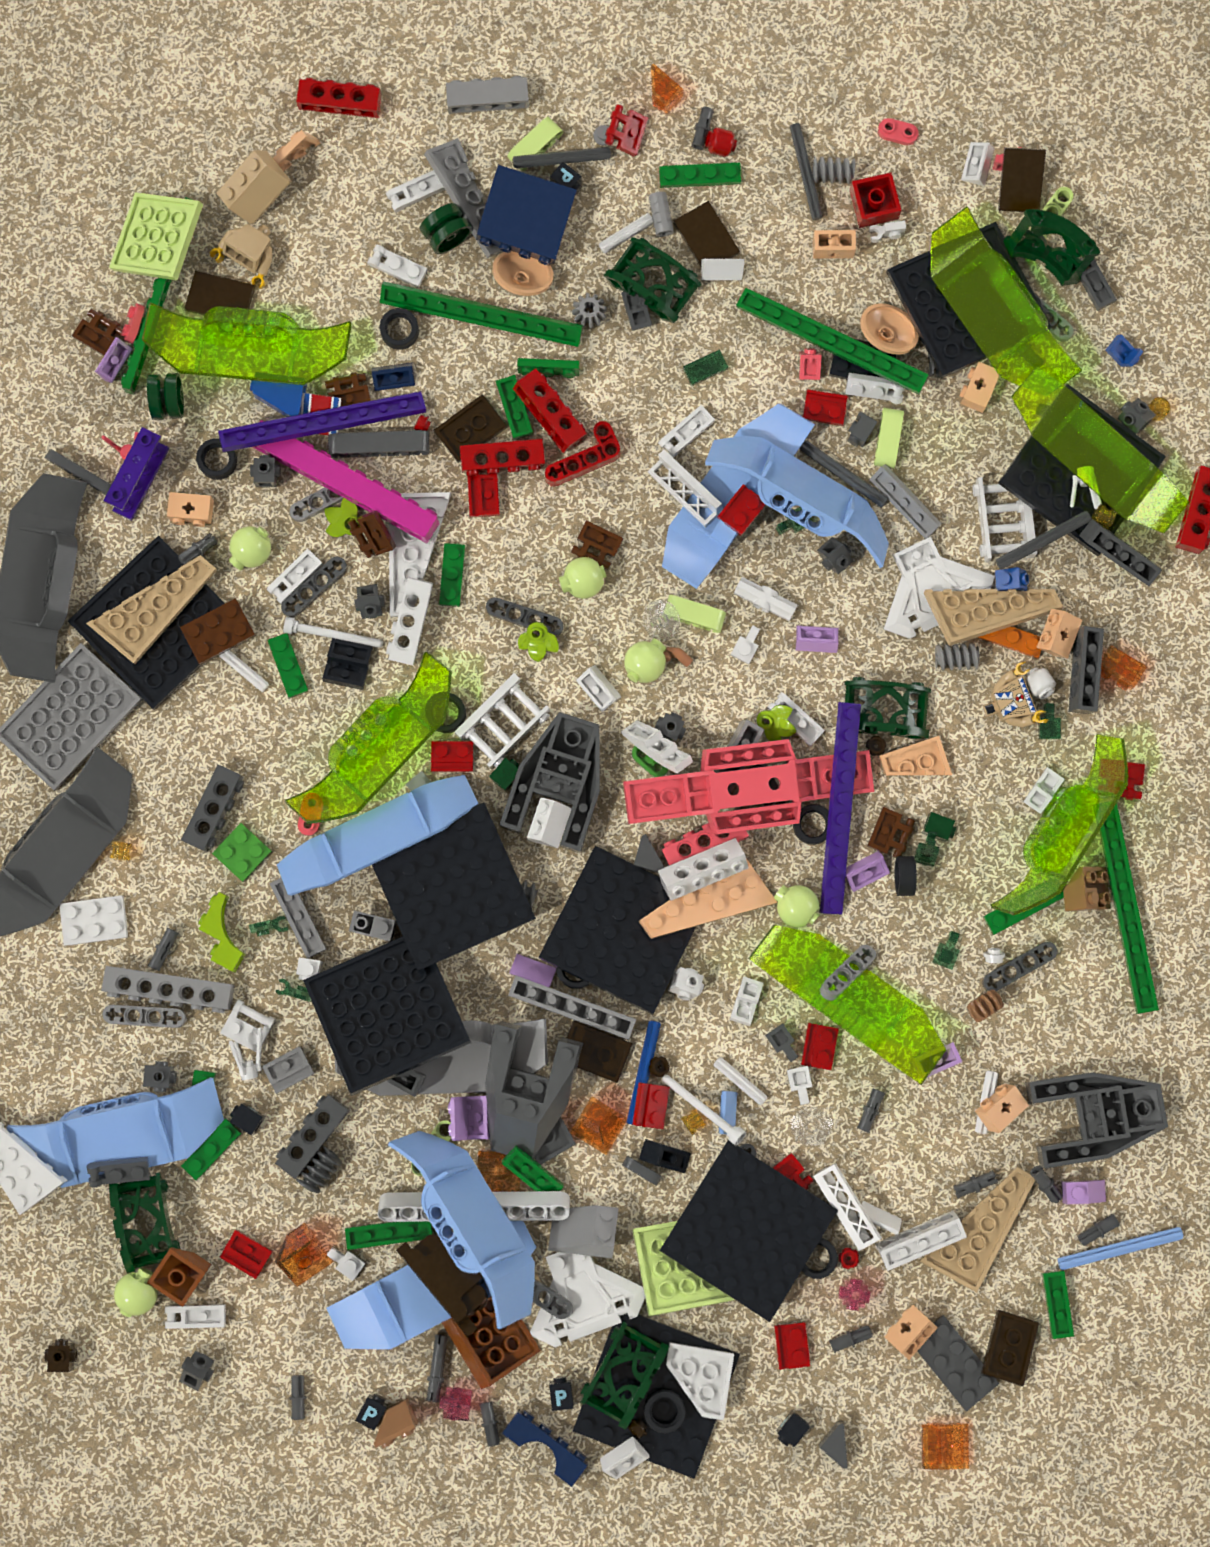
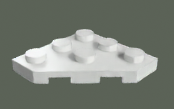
(703, 1376)

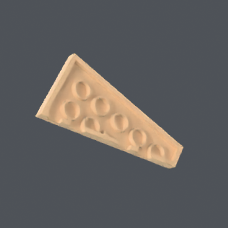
(711, 903)

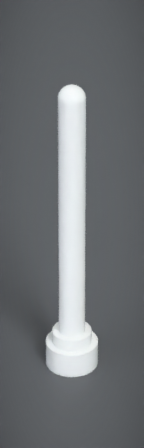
(292, 626)
(735, 1134)

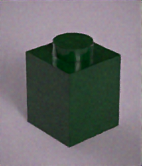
(505, 774)
(941, 825)

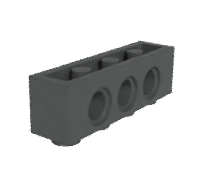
(1120, 552)
(1086, 670)
(211, 796)
(286, 1159)

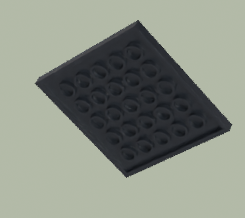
(933, 317)
(1047, 484)
(169, 658)
(453, 889)
(602, 935)
(385, 1015)
(748, 1230)
(676, 1450)

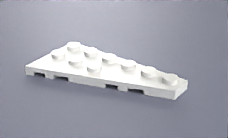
(412, 555)
(23, 1173)

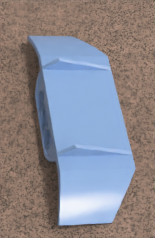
(802, 486)
(692, 548)
(376, 834)
(126, 1128)
(476, 1221)
(395, 1308)

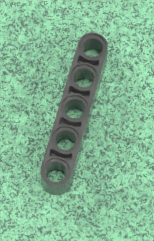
(375, 443)

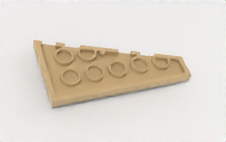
(984, 611)
(147, 614)
(985, 1229)

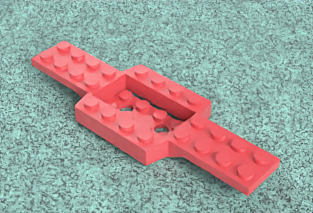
(708, 791)

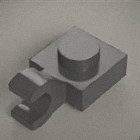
(781, 1040)

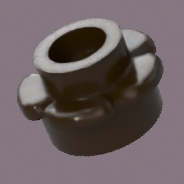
(881, 745)
(662, 1061)
(637, 1428)

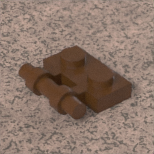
(95, 338)
(349, 396)
(376, 533)
(599, 539)
(884, 832)

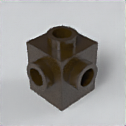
(55, 1362)

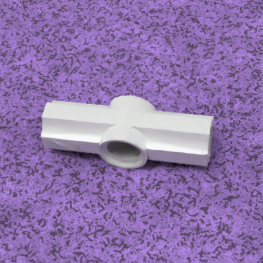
(765, 598)

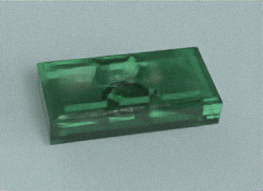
(705, 367)

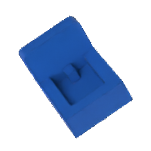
(1123, 352)
(1011, 578)

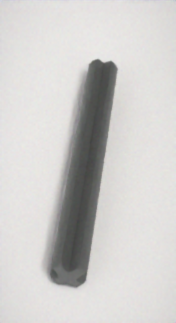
(555, 158)
(806, 171)
(843, 473)
(1043, 540)

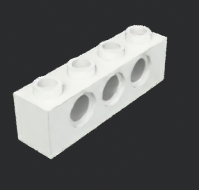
(408, 653)
(703, 869)

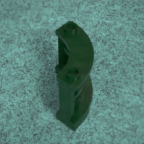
(1059, 259)
(660, 305)
(908, 728)
(120, 1201)
(652, 1361)

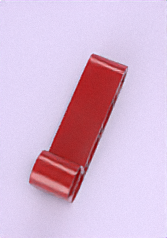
(579, 458)

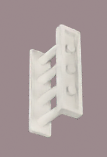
(1024, 526)
(497, 701)

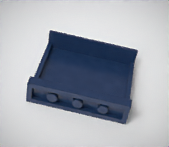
(525, 215)

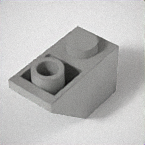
(373, 926)

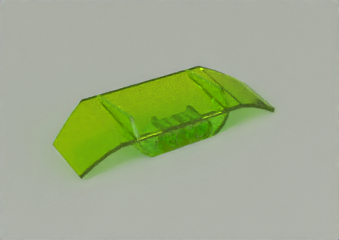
(994, 303)
(245, 344)
(1097, 453)
(381, 750)
(1073, 830)
(866, 1009)

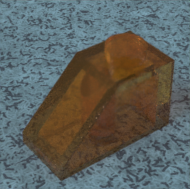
(664, 90)

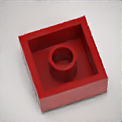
(875, 200)

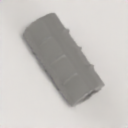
(661, 214)

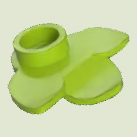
(339, 517)
(538, 644)
(778, 724)

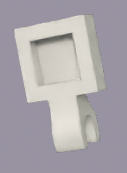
(892, 230)
(746, 648)
(800, 1080)
(348, 1264)

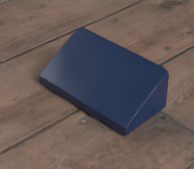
(393, 376)

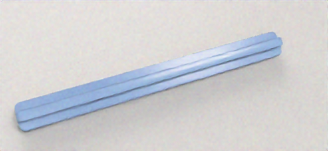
(1120, 1248)

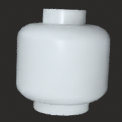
(1040, 683)

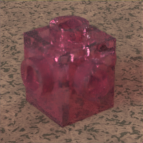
(848, 1288)
(456, 1404)

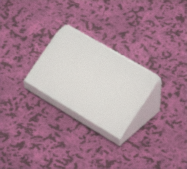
(978, 163)
(722, 269)
(598, 688)
(882, 1218)
(623, 1458)

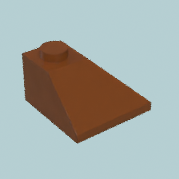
(179, 1274)

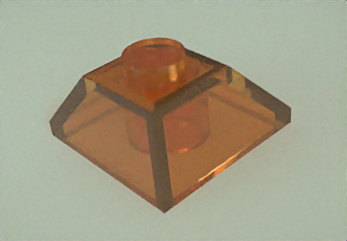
(599, 1125)
(302, 1255)

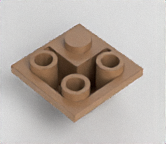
(1087, 890)
(397, 1421)

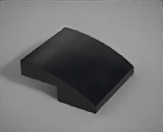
(347, 664)

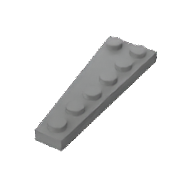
(453, 172)

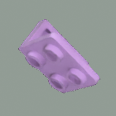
(468, 1118)

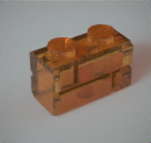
(1121, 668)

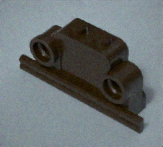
(453, 1288)

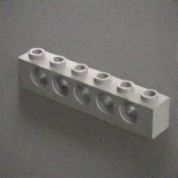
(113, 986)
(572, 1007)

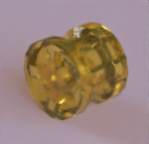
(1161, 405)
(1104, 516)
(121, 851)
(693, 1121)

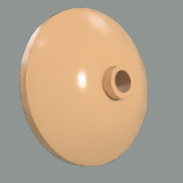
(521, 275)
(889, 329)

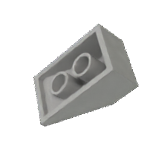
(585, 1231)

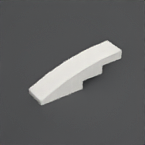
(656, 746)

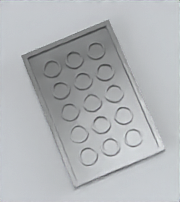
(68, 717)

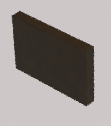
(1021, 179)
(706, 234)
(214, 291)
(471, 425)
(601, 1052)
(1010, 1348)

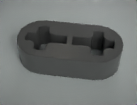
(641, 1170)

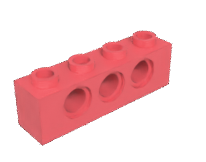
(671, 849)

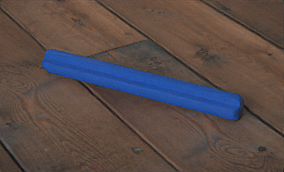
(643, 1070)

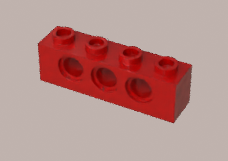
(346, 106)
(563, 438)
(533, 448)
(1187, 539)

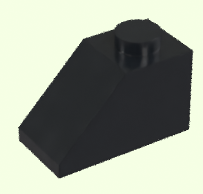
(664, 1156)

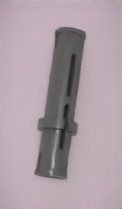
(437, 1366)

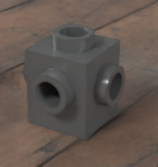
(1136, 415)
(265, 471)
(835, 555)
(369, 601)
(675, 719)
(152, 1079)
(196, 1370)

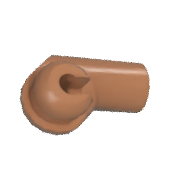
(678, 653)

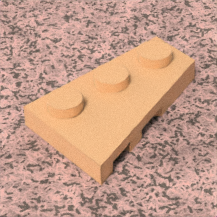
(294, 149)
(917, 759)

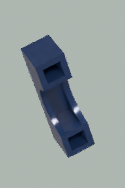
(524, 1429)

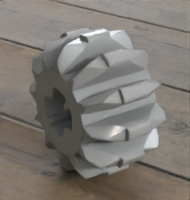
(588, 302)

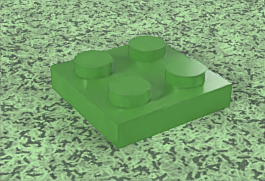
(242, 852)

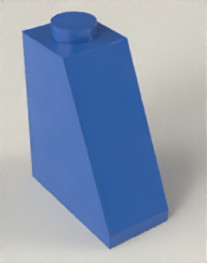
(279, 396)

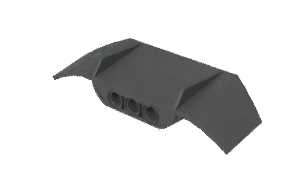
(38, 575)
(63, 843)

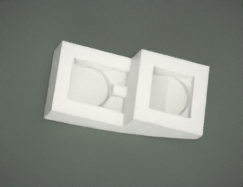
(1044, 790)
(746, 1001)

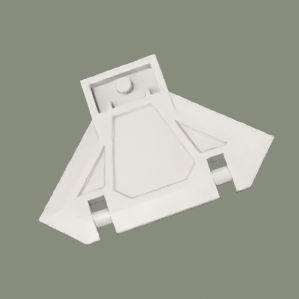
(922, 570)
(593, 1298)

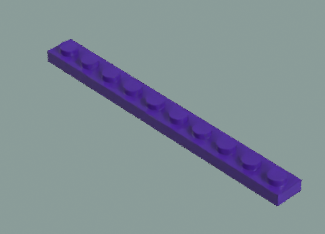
(321, 421)
(840, 808)

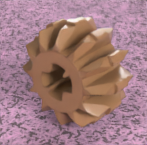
(985, 1005)

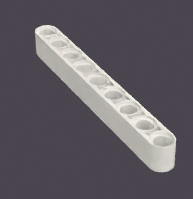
(516, 1205)

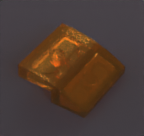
(496, 1174)
(945, 1446)

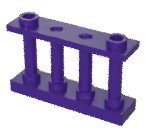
(136, 474)

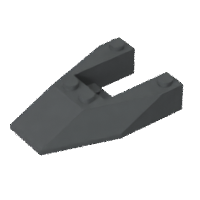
(560, 767)
(521, 1103)
(1110, 1115)

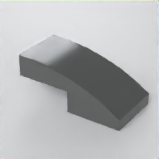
(636, 311)

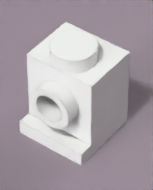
(308, 968)

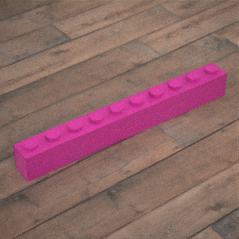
(354, 486)

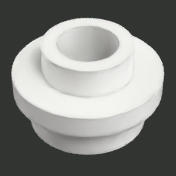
(994, 955)

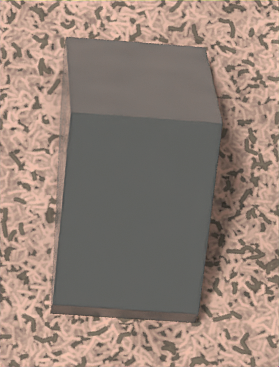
(647, 857)
(409, 1082)
(834, 1444)

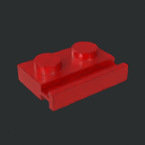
(825, 407)
(483, 495)
(741, 510)
(451, 756)
(819, 1046)
(651, 1105)
(246, 1254)
(792, 1345)

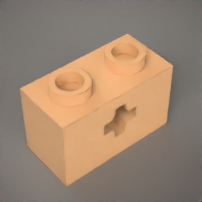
(834, 244)
(974, 397)
(180, 502)
(1059, 633)
(1001, 1108)
(920, 1331)

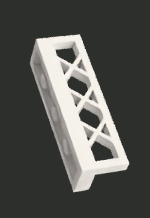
(691, 483)
(845, 1212)
(920, 1240)

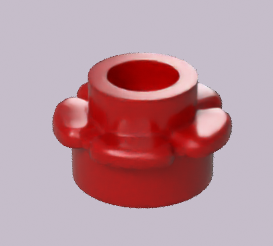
(422, 423)
(847, 1264)

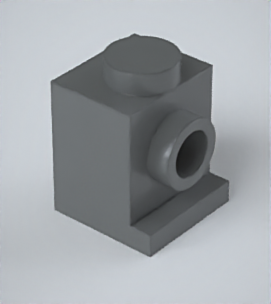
(861, 430)

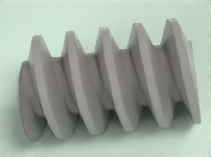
(833, 170)
(957, 656)

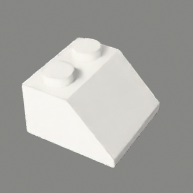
(549, 823)

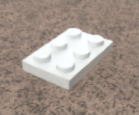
(93, 920)

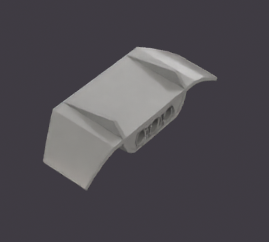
(466, 1067)

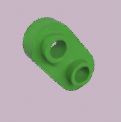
(648, 764)

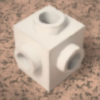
(686, 983)

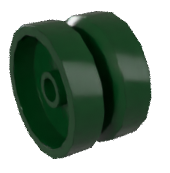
(445, 228)
(165, 396)

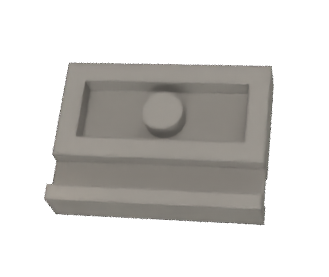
(288, 1069)

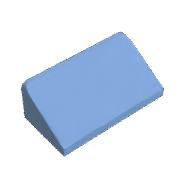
(728, 1108)

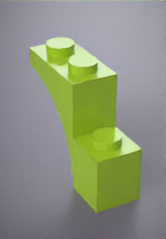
(213, 924)

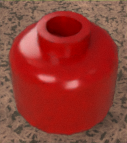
(720, 142)

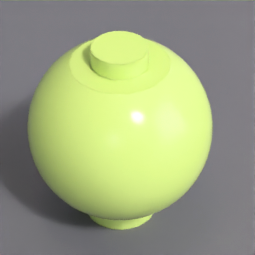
(249, 547)
(583, 578)
(645, 661)
(797, 905)
(134, 1294)

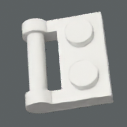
(242, 1031)

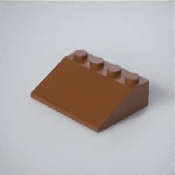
(489, 1350)

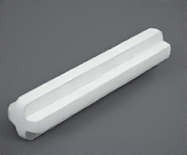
(626, 233)
(244, 670)
(739, 1080)
(988, 1090)

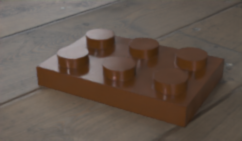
(218, 631)

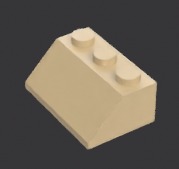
(254, 186)

